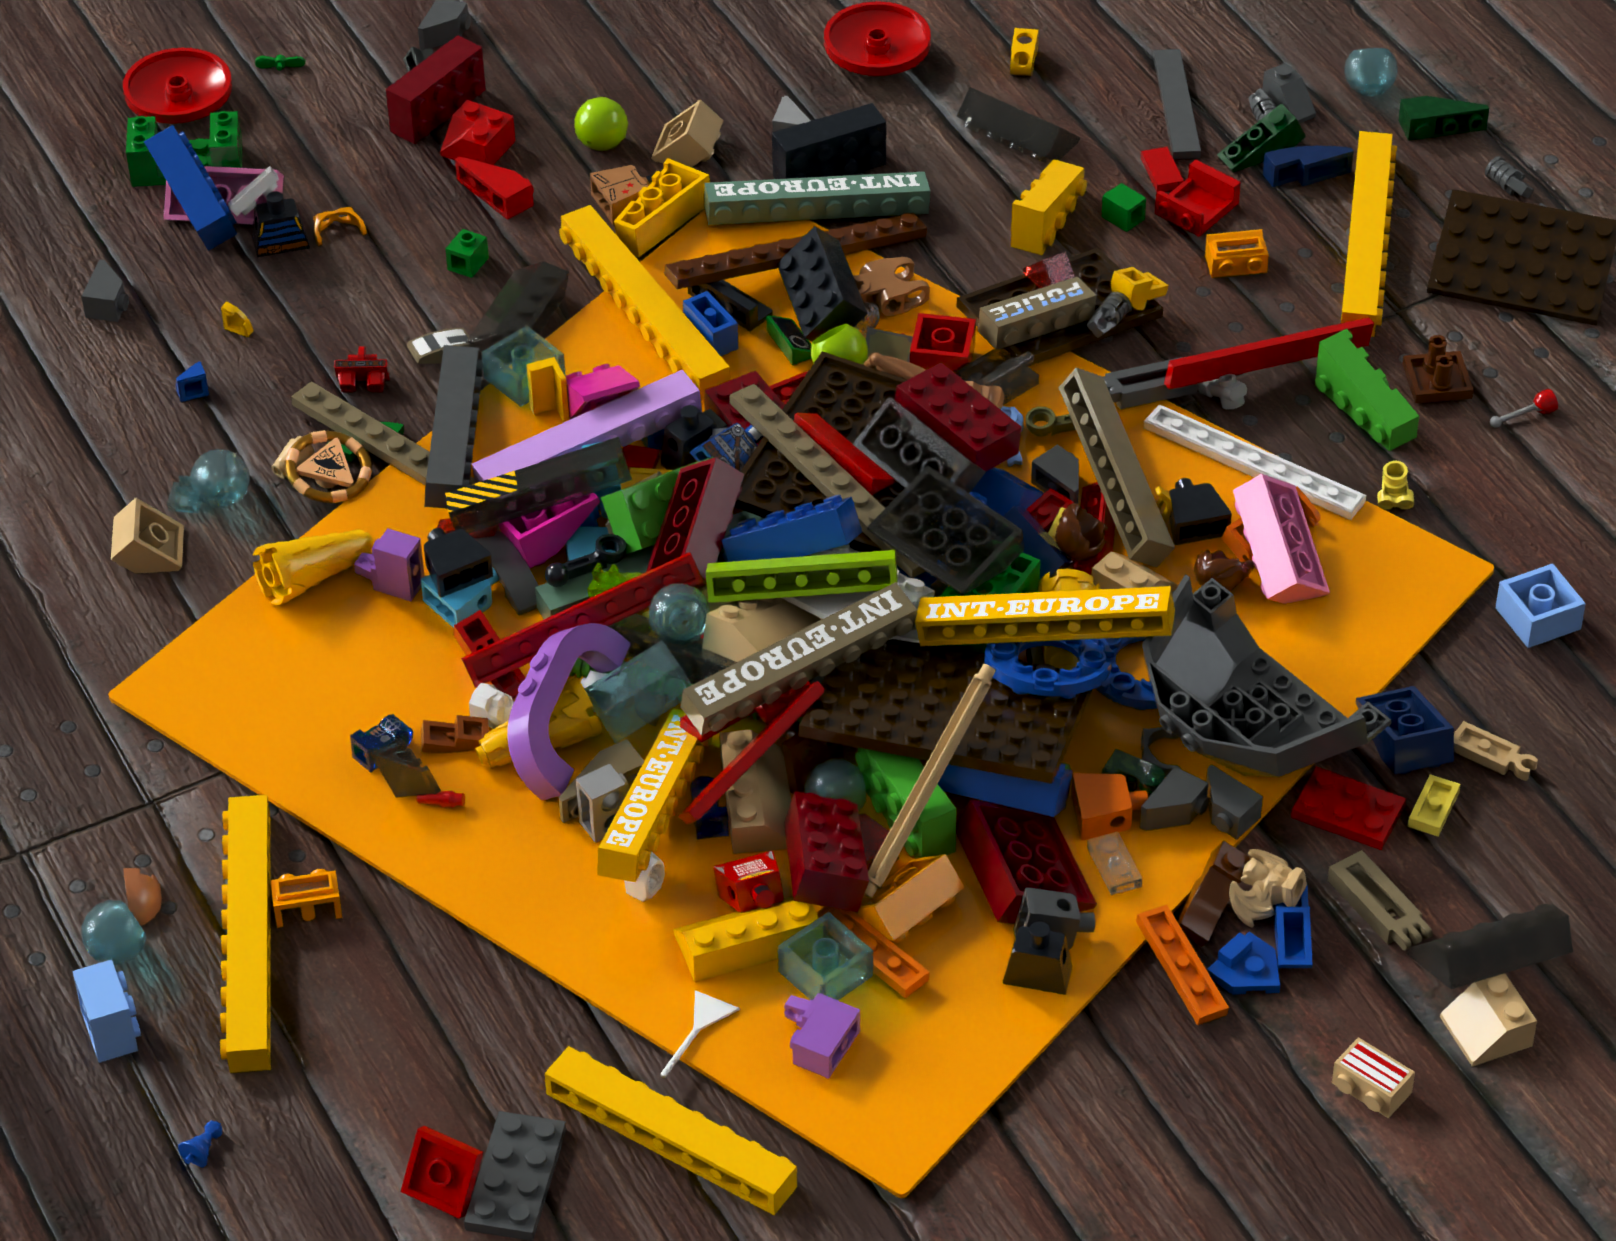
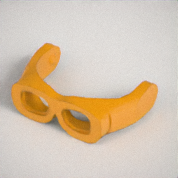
(351, 218)

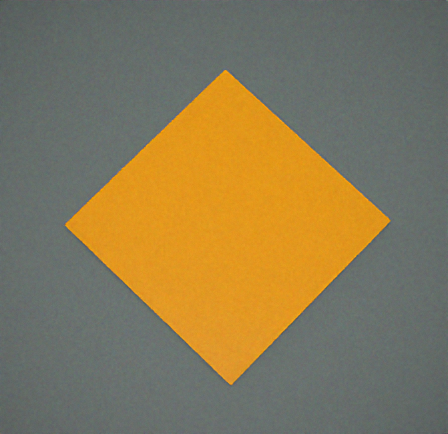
(286, 685)

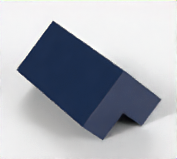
(1038, 542)

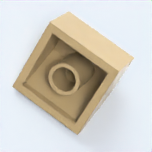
(689, 136)
(146, 539)
(1119, 572)
(1490, 1020)

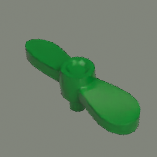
(279, 62)

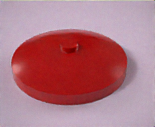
(877, 38)
(177, 85)

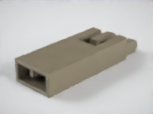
(1374, 896)

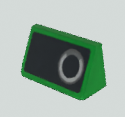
(789, 338)

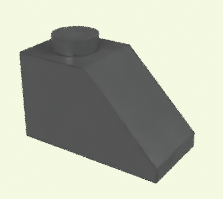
(443, 23)
(1287, 87)
(104, 294)
(1057, 471)
(1175, 801)
(1231, 804)

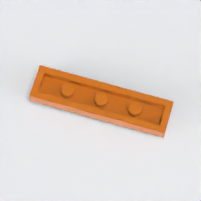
(889, 960)
(1182, 964)

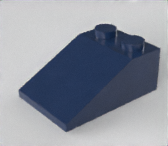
(1417, 731)

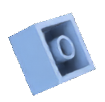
(1540, 605)
(107, 1010)

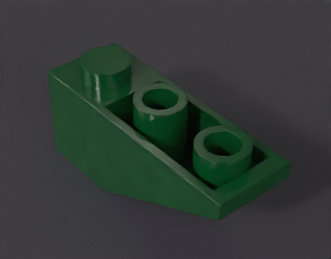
(1437, 117)
(1273, 132)

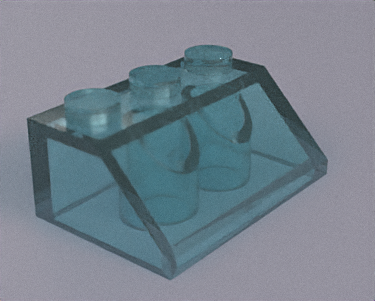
(638, 691)

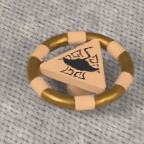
(328, 467)

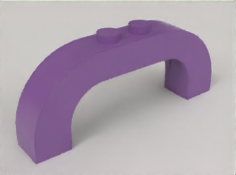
(529, 718)

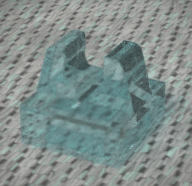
(183, 497)

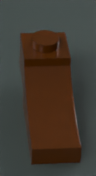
(1211, 892)

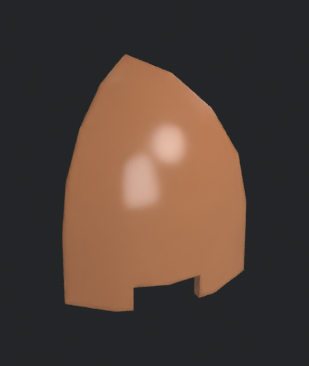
(142, 894)

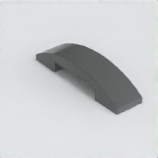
(512, 572)

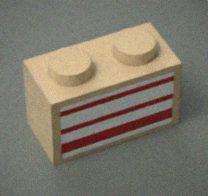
(1373, 1077)

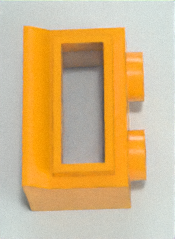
(1236, 253)
(305, 892)

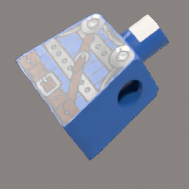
(731, 446)

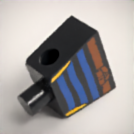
(278, 226)

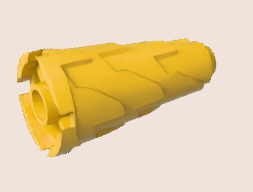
(302, 563)
(1064, 581)
(569, 723)

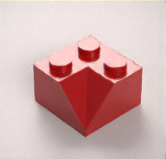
(478, 133)
(943, 340)

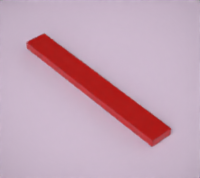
(1260, 354)
(602, 609)

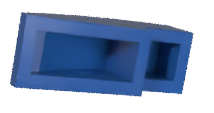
(1293, 934)

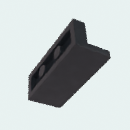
(742, 307)

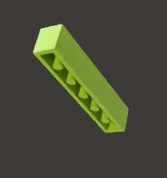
(801, 576)

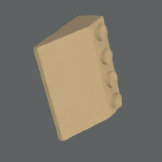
(752, 625)

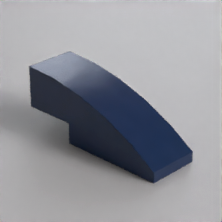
(1307, 164)

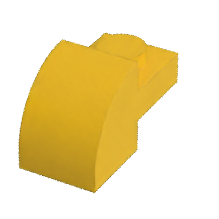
(1137, 286)

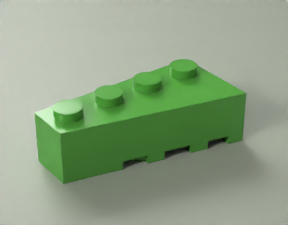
(1364, 392)

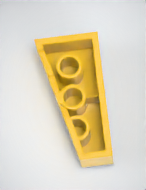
(1046, 206)
(662, 207)

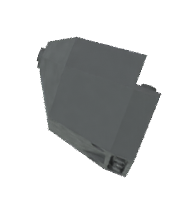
(1238, 700)

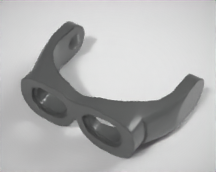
(1150, 736)

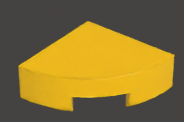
(235, 320)

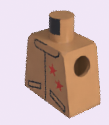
(617, 188)

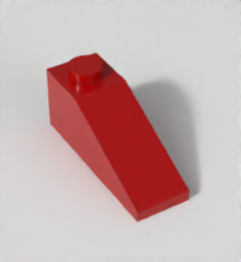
(496, 186)
(476, 633)

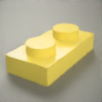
(1434, 805)

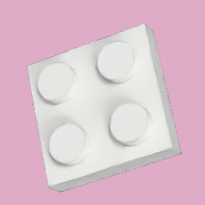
(263, 184)

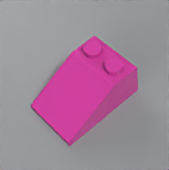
(597, 388)
(547, 530)

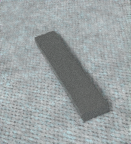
(1176, 104)

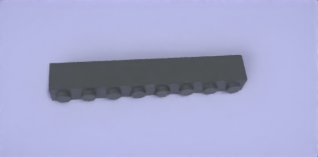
(454, 424)

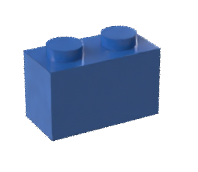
(712, 322)

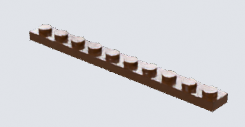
(766, 256)

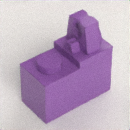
(394, 565)
(825, 1034)

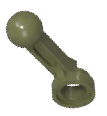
(1055, 424)

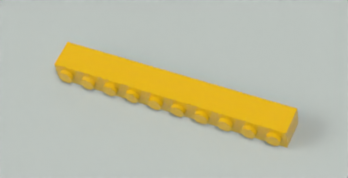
(1368, 227)
(642, 299)
(248, 935)

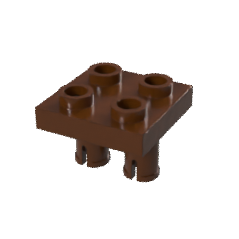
(1437, 374)
(804, 754)

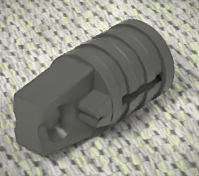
(1261, 104)
(1507, 177)
(1107, 315)

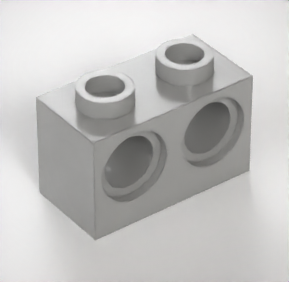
(599, 799)

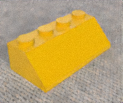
(741, 937)

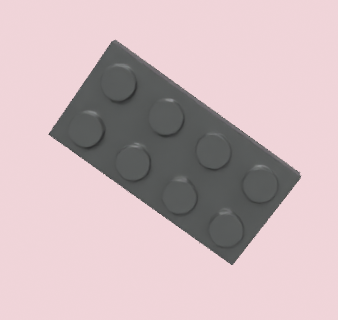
(515, 1176)

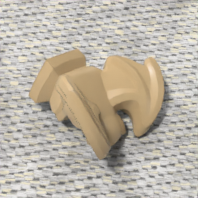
(1272, 884)

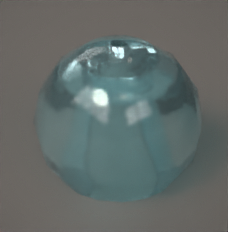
(1371, 71)
(220, 478)
(673, 606)
(837, 781)
(112, 933)

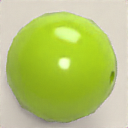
(601, 124)
(842, 342)

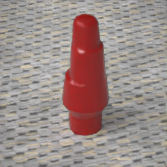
(443, 798)

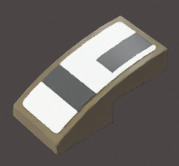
(429, 347)

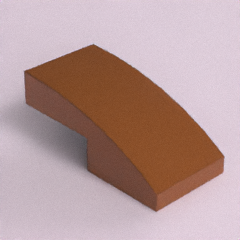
(453, 737)

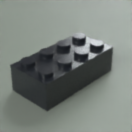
(831, 145)
(821, 285)

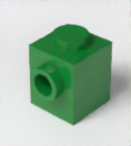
(1123, 207)
(467, 253)

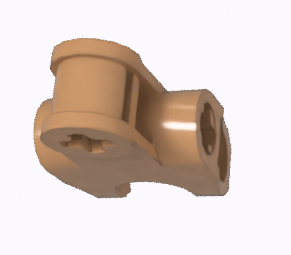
(889, 290)

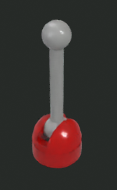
(1543, 403)

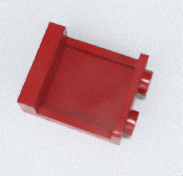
(1199, 199)

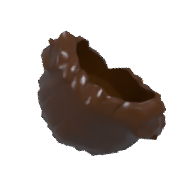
(1080, 534)
(1222, 569)

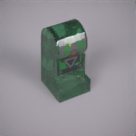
(1138, 773)

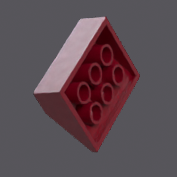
(1016, 852)

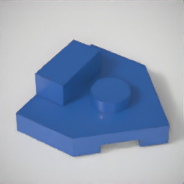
(1246, 965)

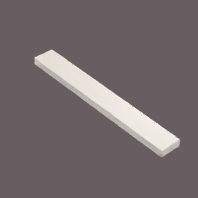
(1253, 460)

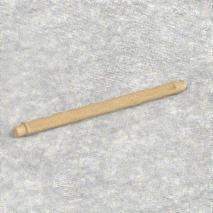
(928, 779)

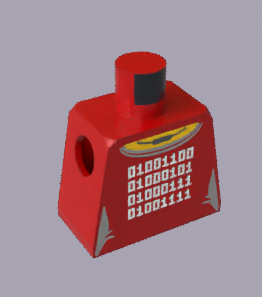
(750, 882)

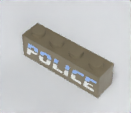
(1036, 313)

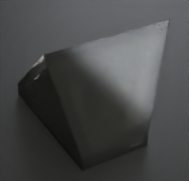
(404, 771)

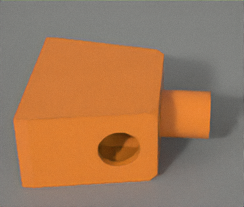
(1103, 803)

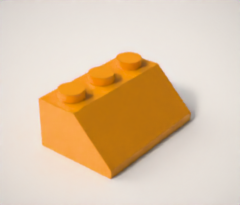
(911, 896)

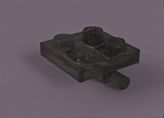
(1002, 370)

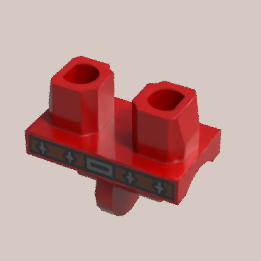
(362, 368)

